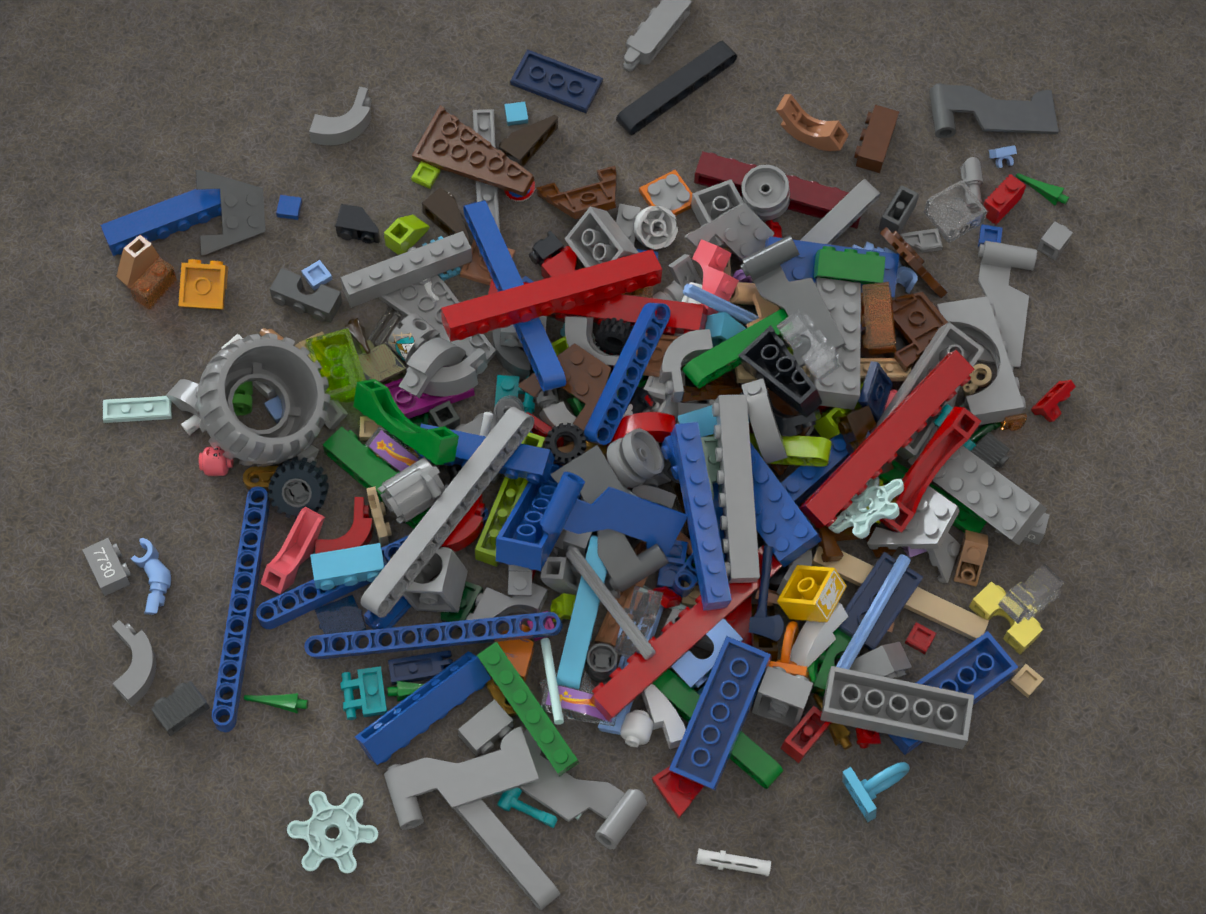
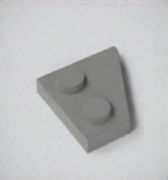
(944, 557)

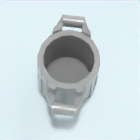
(412, 490)

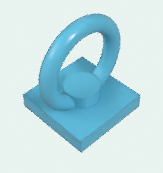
(865, 791)

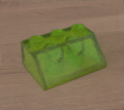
(338, 362)

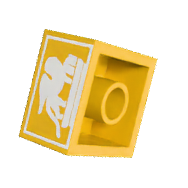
(812, 593)

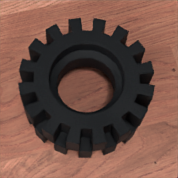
(612, 335)
(565, 431)

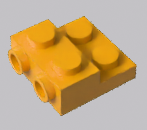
(203, 285)

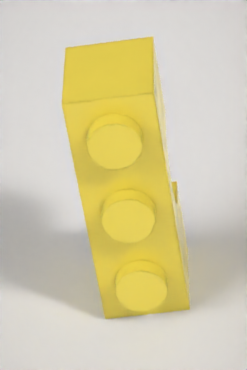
(1019, 635)

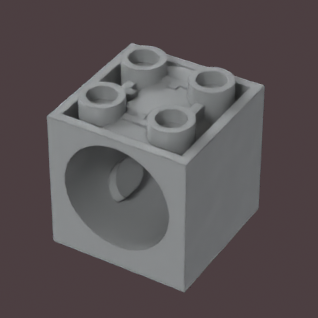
(445, 591)

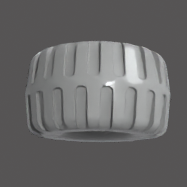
(283, 369)

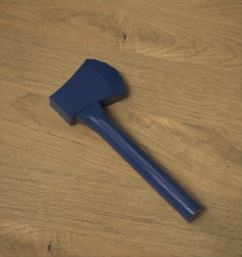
(761, 624)

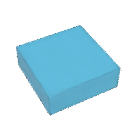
(516, 113)

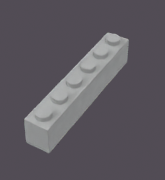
(406, 269)

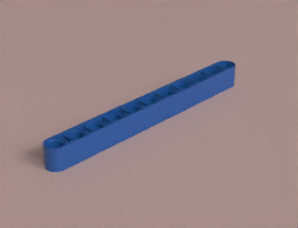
(506, 276)
(305, 605)
(241, 617)
(422, 631)

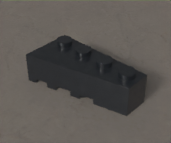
(773, 362)

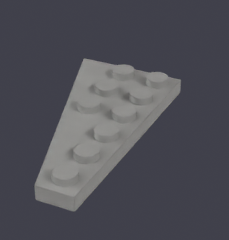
(416, 300)

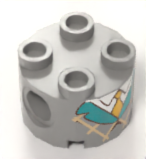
(411, 336)

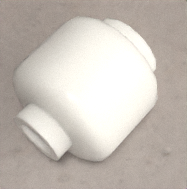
(637, 728)

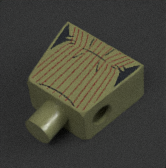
(381, 364)

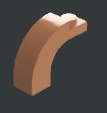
(809, 130)

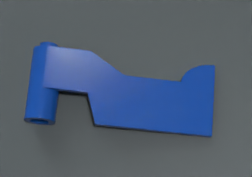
(611, 511)

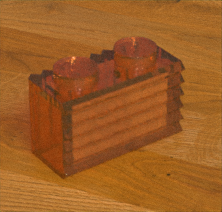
(153, 283)

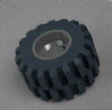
(298, 486)

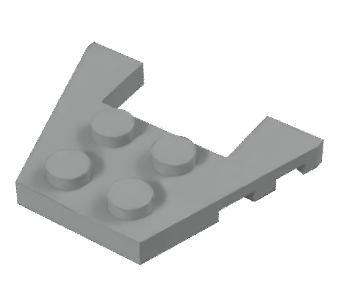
(737, 229)
(925, 530)

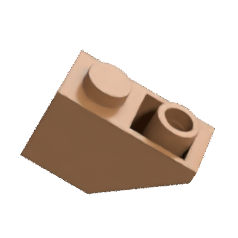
(135, 260)
(971, 558)

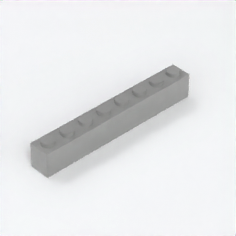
(737, 488)

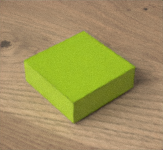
(425, 175)

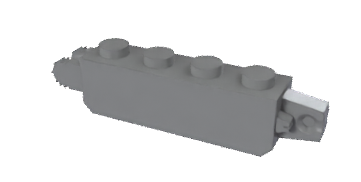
(655, 32)

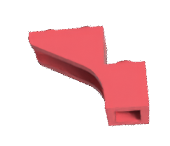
(713, 262)
(296, 549)

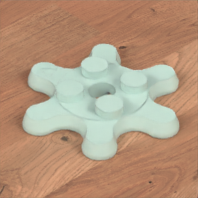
(880, 505)
(330, 816)

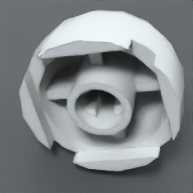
(655, 227)

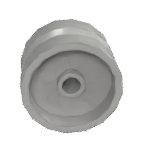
(766, 191)
(635, 458)

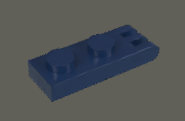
(418, 667)

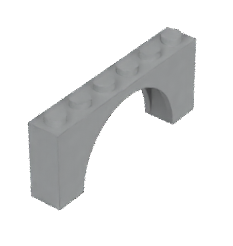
(978, 321)

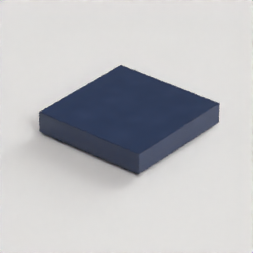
(875, 390)

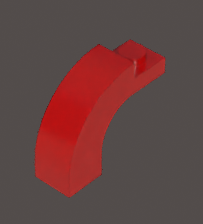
(655, 423)
(467, 528)
(358, 535)

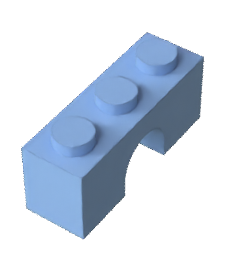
(694, 670)

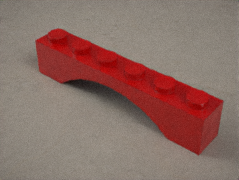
(945, 442)

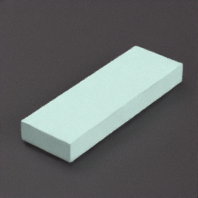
(137, 409)

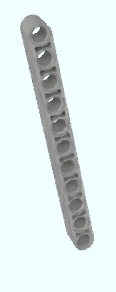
(447, 512)

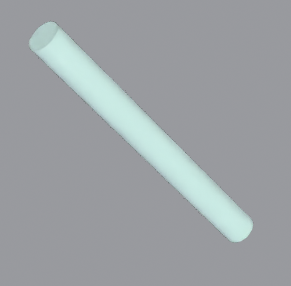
(552, 681)

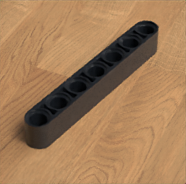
(676, 87)

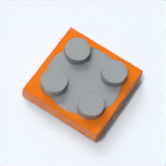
(668, 192)

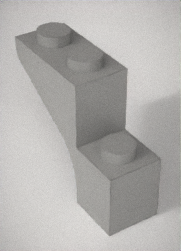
(496, 604)

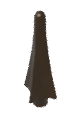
(358, 333)

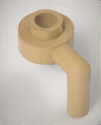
(969, 389)

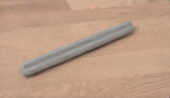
(610, 603)

